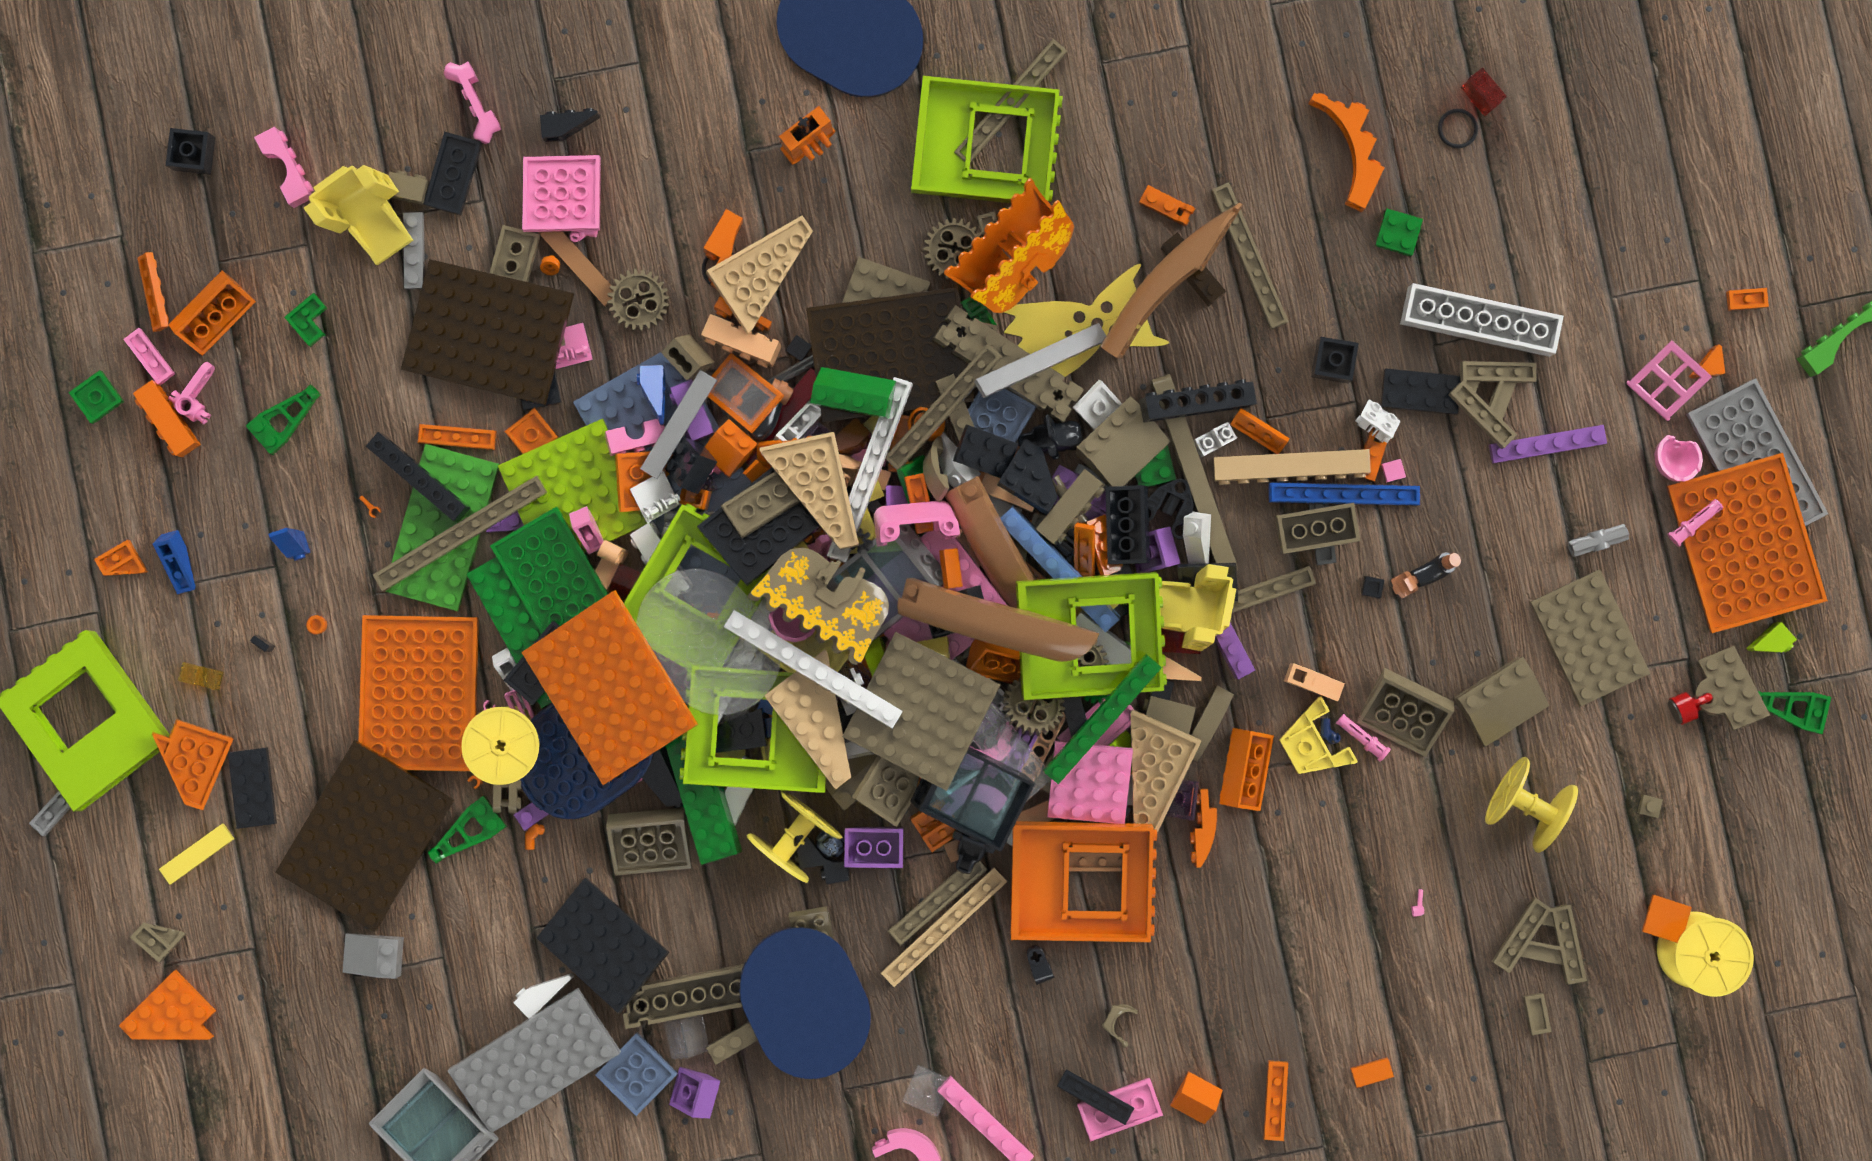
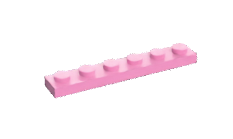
(984, 1121)

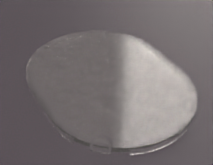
(705, 661)

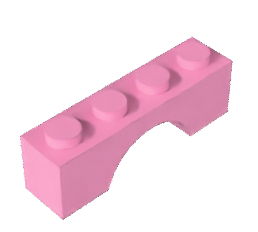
(295, 188)

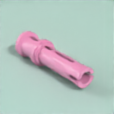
(1688, 528)
(1370, 743)

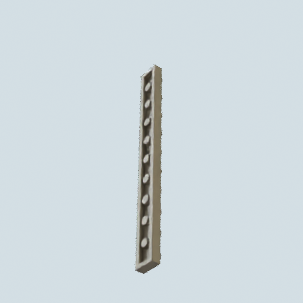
(460, 533)

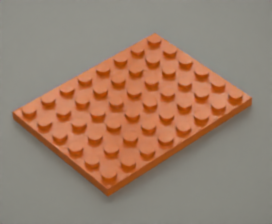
(1753, 552)
(609, 687)
(418, 688)

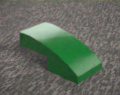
(977, 310)

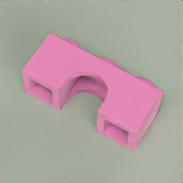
(619, 442)

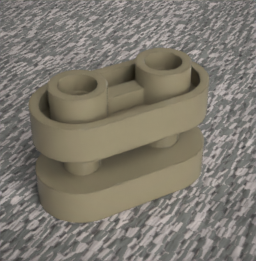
(513, 803)

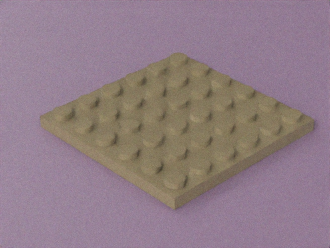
(939, 706)

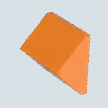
(1197, 1098)

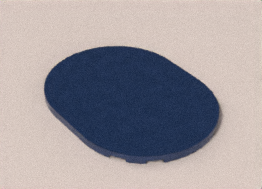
(852, 44)
(562, 776)
(804, 1002)

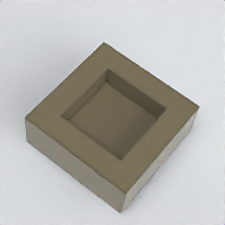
(1650, 806)

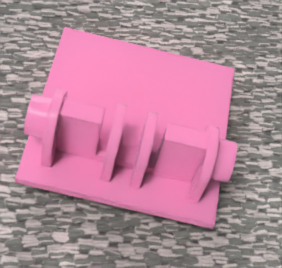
(576, 347)

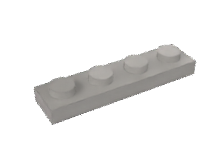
(414, 252)

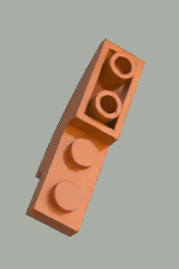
(1203, 836)

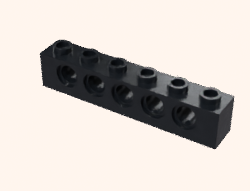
(1153, 412)
(418, 477)

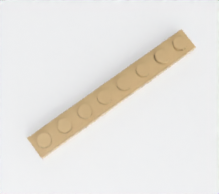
(943, 927)

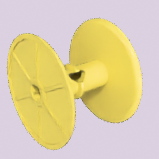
(500, 745)
(1551, 816)
(786, 845)
(1709, 956)

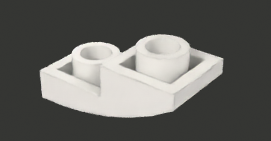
(1214, 439)

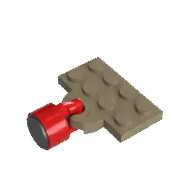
(1723, 691)

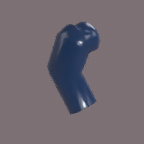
(1327, 733)

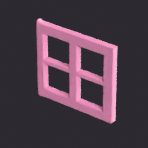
(1669, 380)

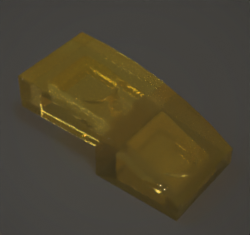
(200, 676)

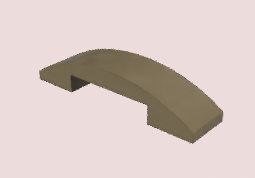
(935, 481)
(1211, 718)

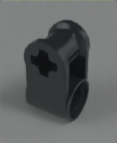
(1039, 967)

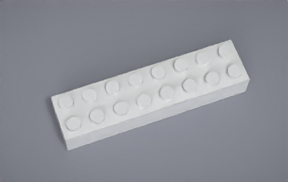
(1481, 320)

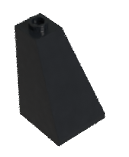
(662, 779)

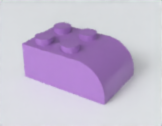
(874, 847)

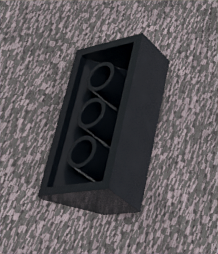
(1127, 524)

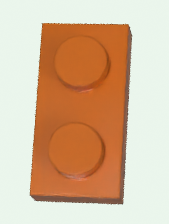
(1747, 299)

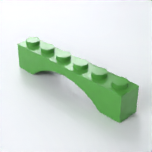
(1822, 355)

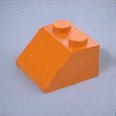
(730, 448)

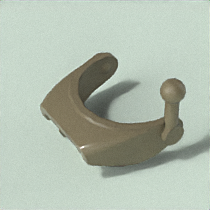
(1114, 1013)

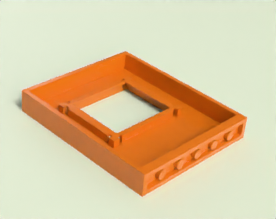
(1042, 881)

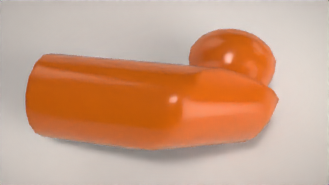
(531, 834)

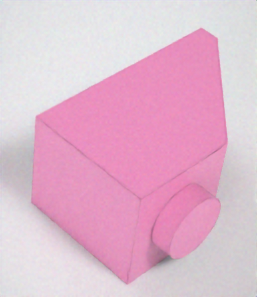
(586, 529)

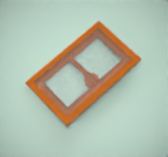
(743, 393)

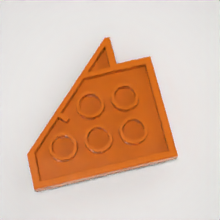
(193, 760)
(170, 1013)

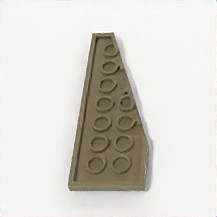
(887, 790)

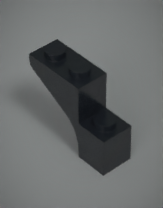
(811, 856)

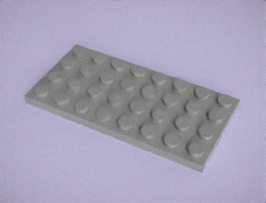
(1745, 429)
(534, 1060)

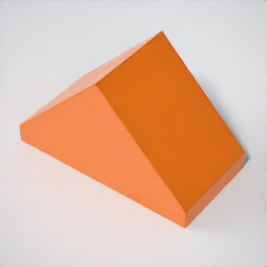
(1712, 362)
(698, 500)

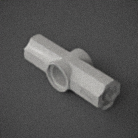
(1598, 540)

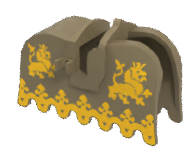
(846, 615)

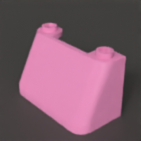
(890, 517)

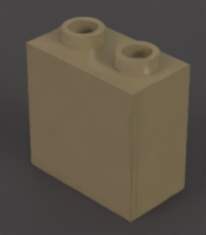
(687, 356)

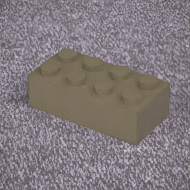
(1317, 528)

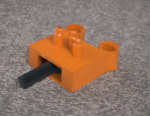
(806, 134)

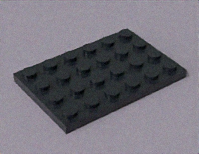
(764, 546)
(602, 945)

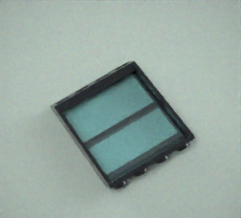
(980, 800)

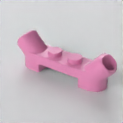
(487, 121)

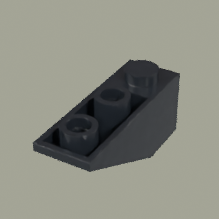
(564, 125)

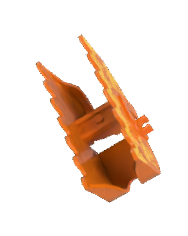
(1028, 232)

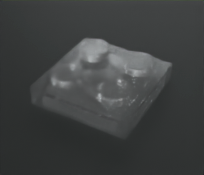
(923, 1091)

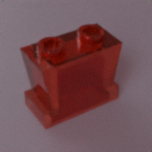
(1483, 91)

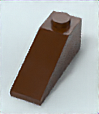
(853, 438)

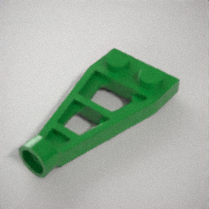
(267, 434)
(1815, 712)
(490, 822)

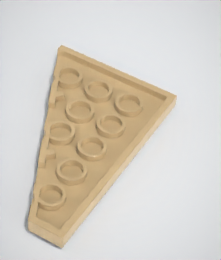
(756, 272)
(816, 478)
(814, 721)
(1158, 766)

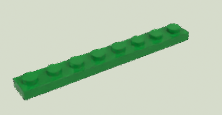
(1102, 719)

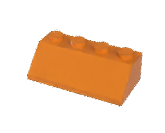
(211, 313)
(994, 661)
(1246, 769)

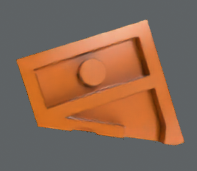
(121, 561)

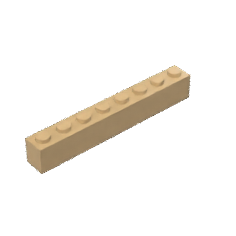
(1291, 466)

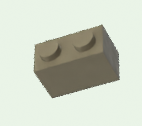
(410, 188)

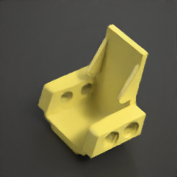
(359, 203)
(1200, 609)

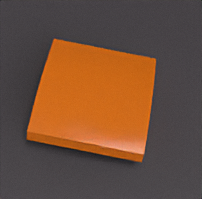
(932, 830)

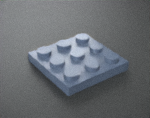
(1001, 414)
(636, 1074)

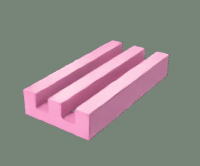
(513, 693)

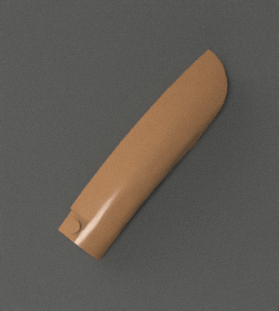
(1174, 269)
(989, 538)
(994, 622)

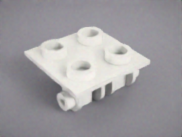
(1380, 419)
(655, 497)

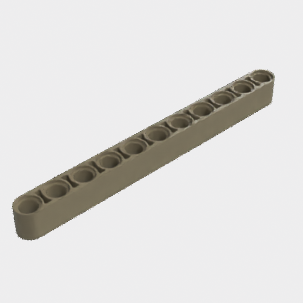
(1195, 476)

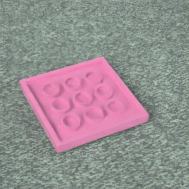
(561, 193)
(1094, 787)

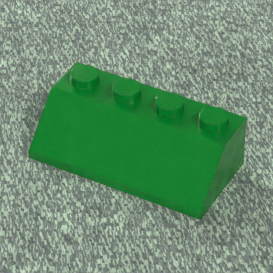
(853, 392)

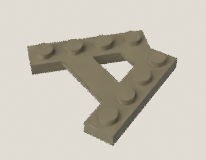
(1491, 417)
(1519, 941)

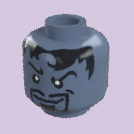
(829, 845)

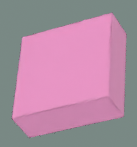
(1393, 470)

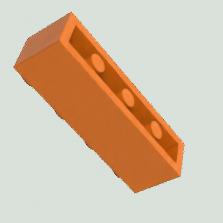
(166, 419)

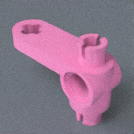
(197, 410)

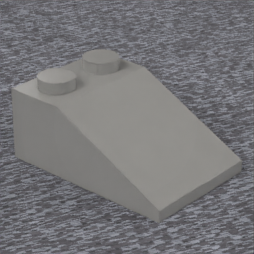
(373, 955)

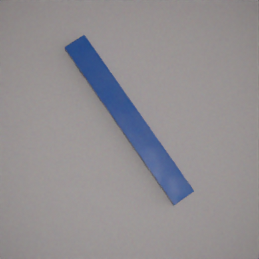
(1344, 494)

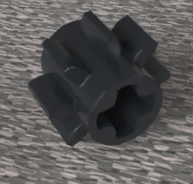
(864, 537)

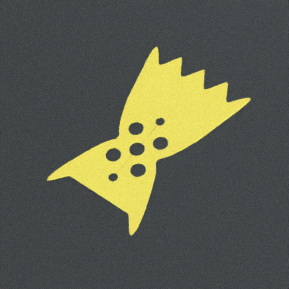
(1047, 322)

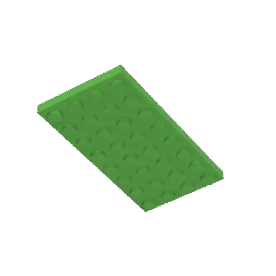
(446, 578)

